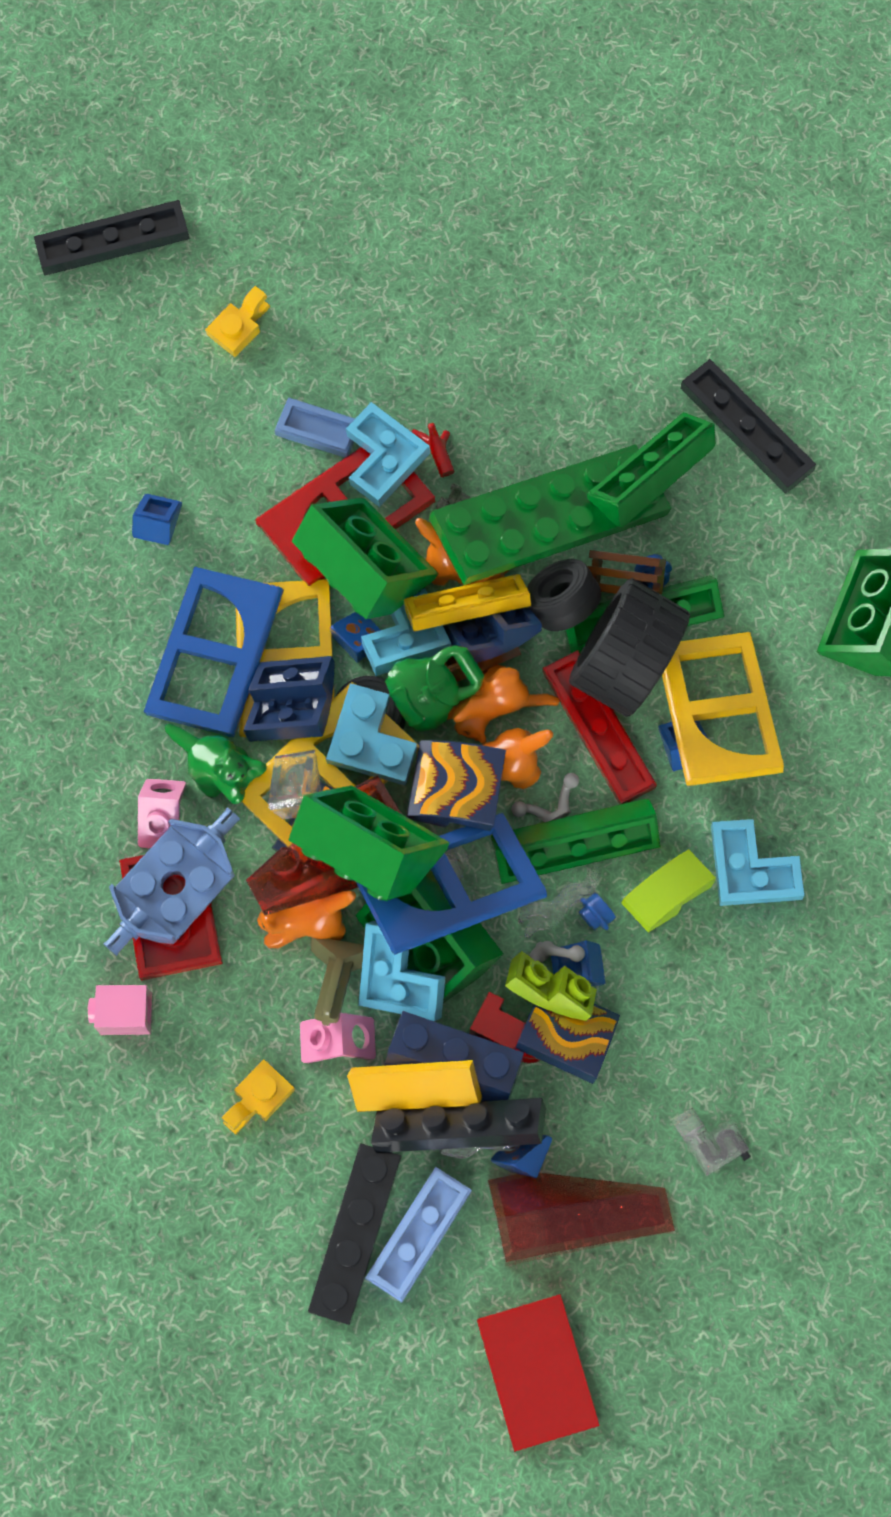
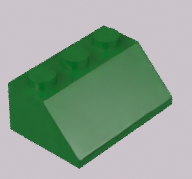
(362, 556)
(861, 618)
(366, 841)
(457, 956)

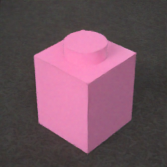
(121, 1009)

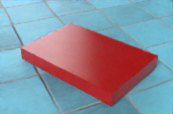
(193, 950)
(537, 1373)

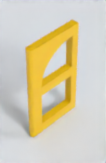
(294, 592)
(700, 758)
(329, 773)

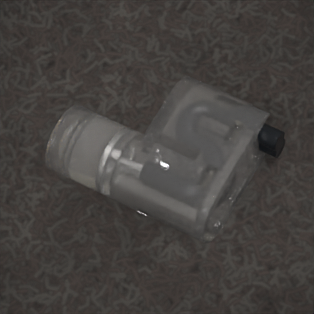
(714, 1148)

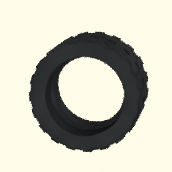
(629, 647)

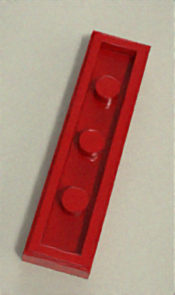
(601, 734)

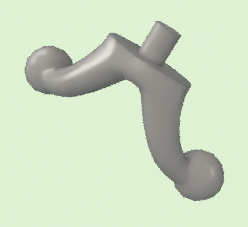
(570, 781)
(546, 949)

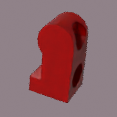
(498, 1026)

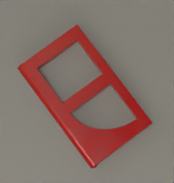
(284, 518)

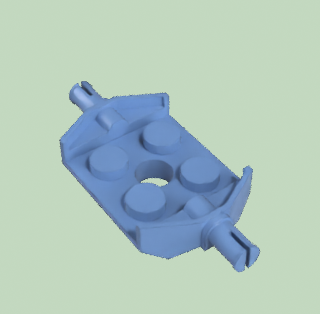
(182, 850)

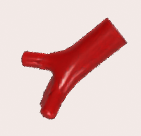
(437, 449)

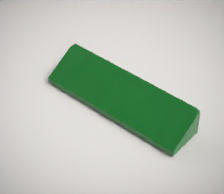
(653, 468)
(697, 596)
(584, 838)

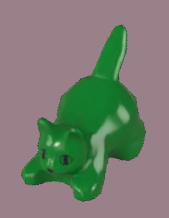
(217, 764)

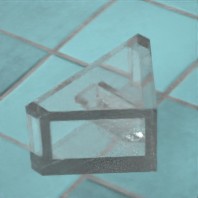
(291, 780)

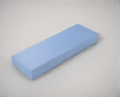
(418, 1234)

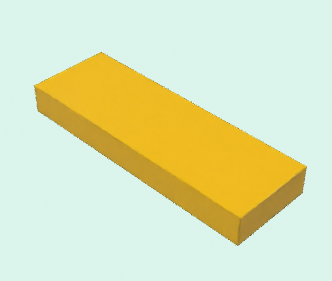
(467, 602)
(414, 1086)

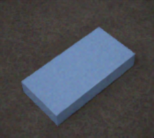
(315, 427)

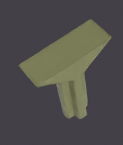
(341, 960)

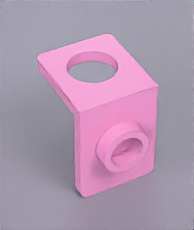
(157, 809)
(336, 1040)

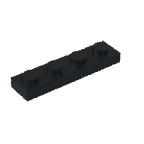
(111, 237)
(748, 426)
(460, 1126)
(354, 1235)

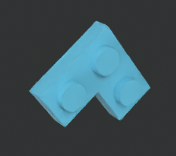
(393, 453)
(401, 642)
(360, 745)
(746, 878)
(391, 986)

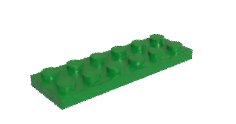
(532, 519)

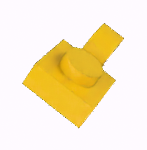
(237, 327)
(260, 1093)

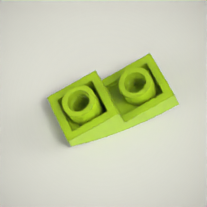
(667, 890)
(558, 992)

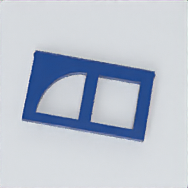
(257, 607)
(410, 927)

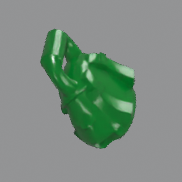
(427, 688)

